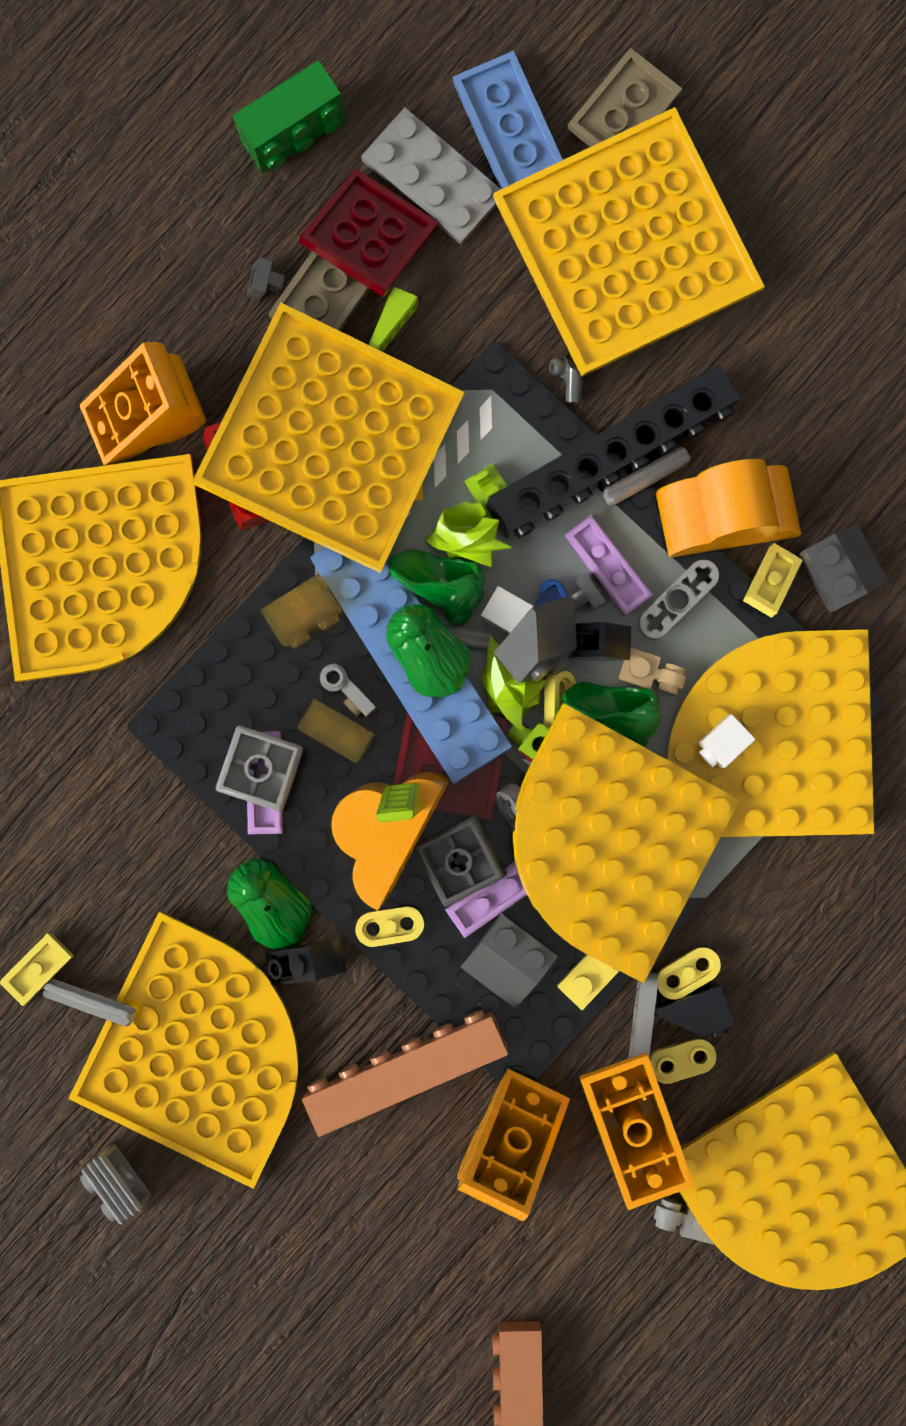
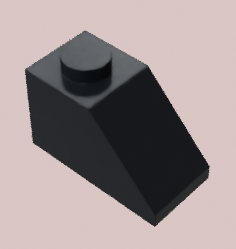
(602, 642)
(700, 1012)

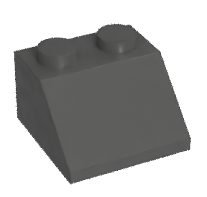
(843, 568)
(540, 641)
(509, 960)

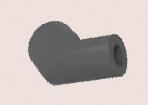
(570, 374)

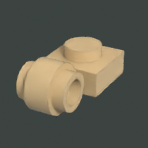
(643, 670)

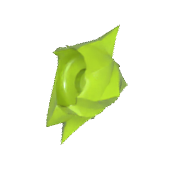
(467, 533)
(505, 693)

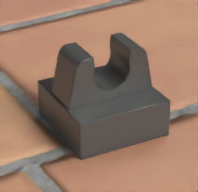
(263, 279)
(590, 592)

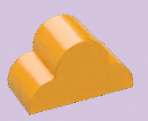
(142, 405)
(728, 508)
(382, 847)
(636, 1131)
(512, 1145)

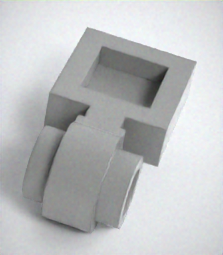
(356, 700)
(669, 1215)

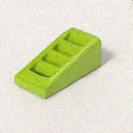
(395, 314)
(399, 802)

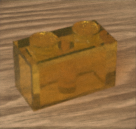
(302, 612)
(336, 731)

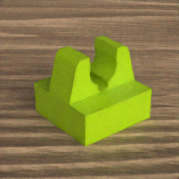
(485, 484)

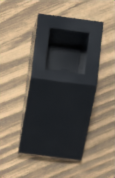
(306, 962)

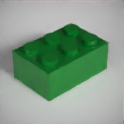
(290, 117)

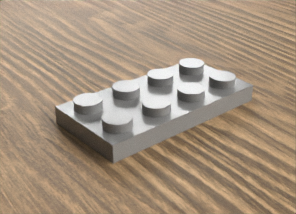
(432, 176)

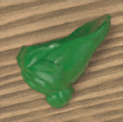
(441, 581)
(427, 651)
(622, 709)
(269, 904)

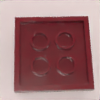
(368, 232)
(468, 797)

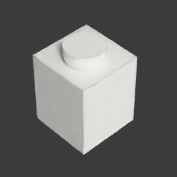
(505, 610)
(724, 742)

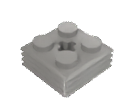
(239, 779)
(115, 1184)

